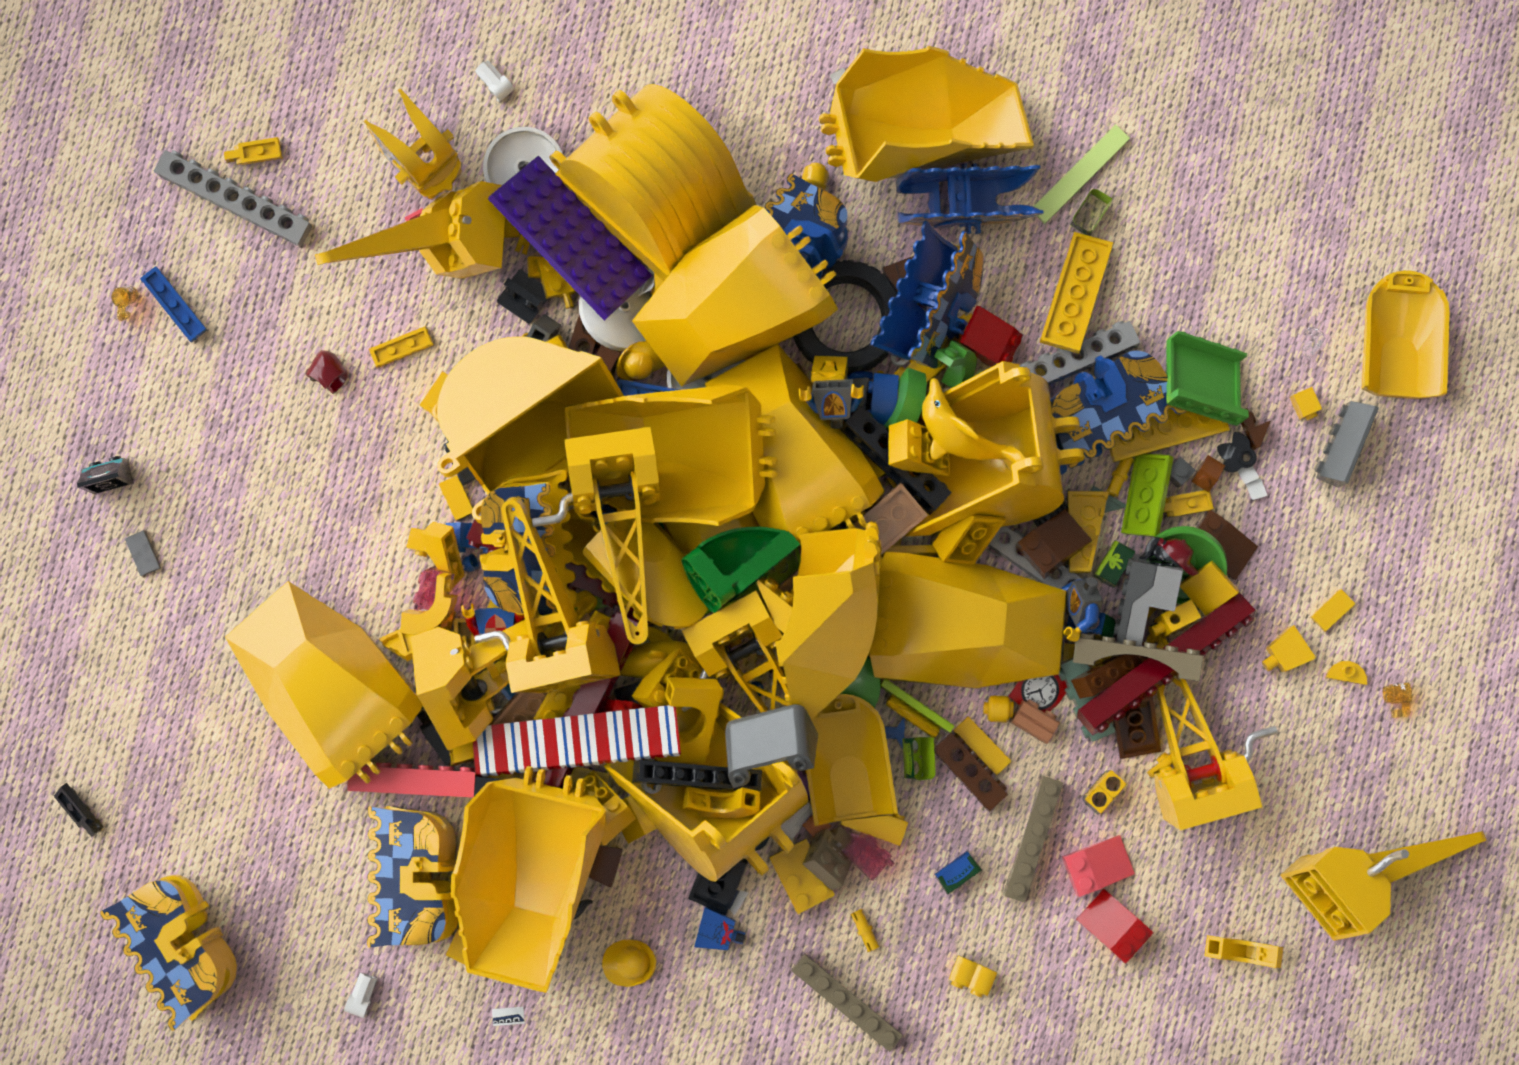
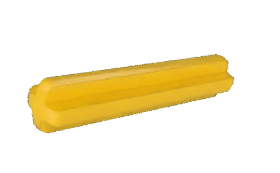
(912, 716)

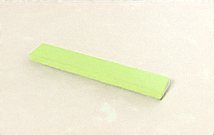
(1081, 173)

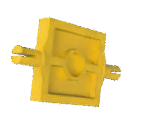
(553, 283)

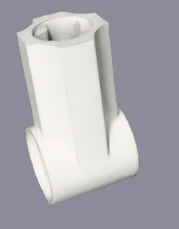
(497, 84)
(793, 825)
(360, 998)

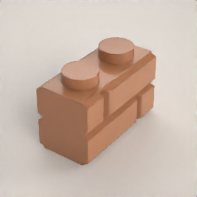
(1034, 721)

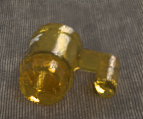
(122, 298)
(1398, 694)

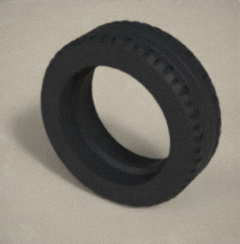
(881, 289)

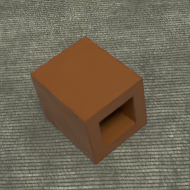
(1208, 473)

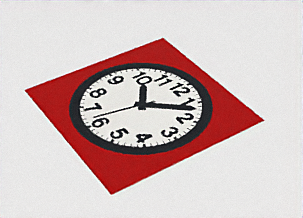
(1044, 691)

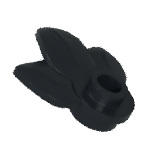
(1234, 451)

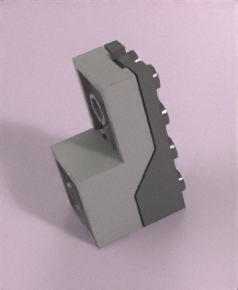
(1149, 585)

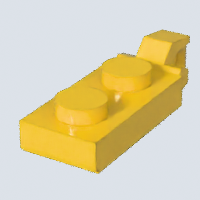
(255, 151)
(1188, 503)

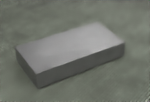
(142, 553)

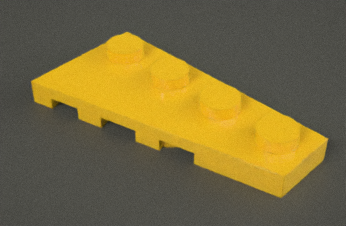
(1088, 511)

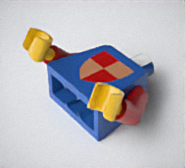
(489, 619)

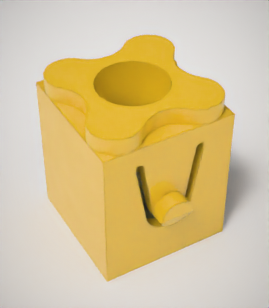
(828, 371)

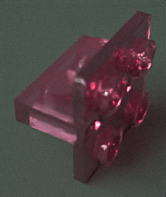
(426, 594)
(867, 855)

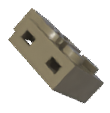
(826, 857)

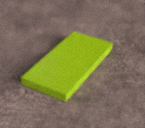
(1147, 495)
(917, 706)

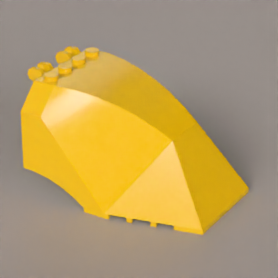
(921, 114)
(734, 298)
(703, 447)
(818, 467)
(831, 615)
(964, 624)
(324, 683)
(523, 875)

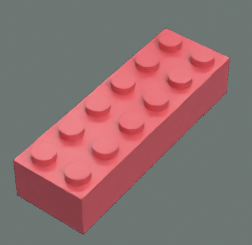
(416, 781)

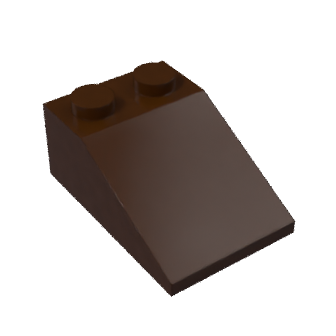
(1053, 543)
(1235, 544)
(1138, 731)

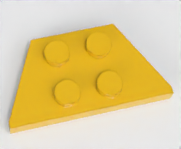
(401, 643)

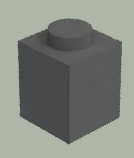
(544, 328)
(1180, 472)

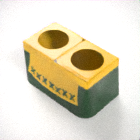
(1101, 781)

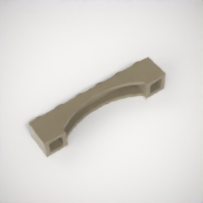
(1186, 664)
(1033, 839)
(846, 1002)

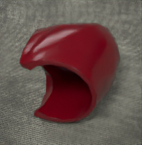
(328, 371)

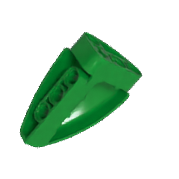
(734, 561)

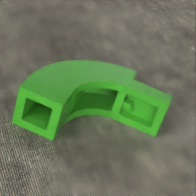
(960, 363)
(910, 397)

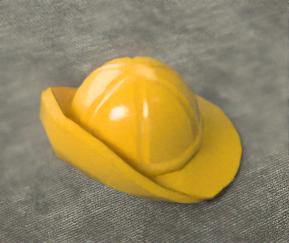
(638, 362)
(628, 963)

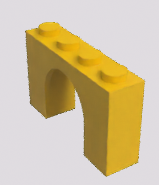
(699, 694)

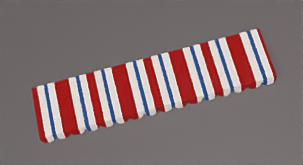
(577, 741)

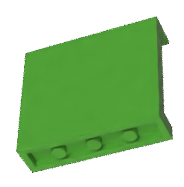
(1204, 378)

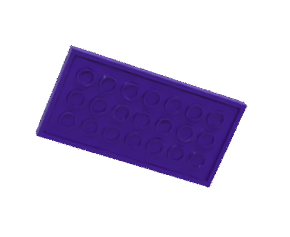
(570, 237)

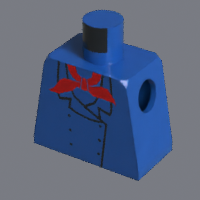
(717, 931)

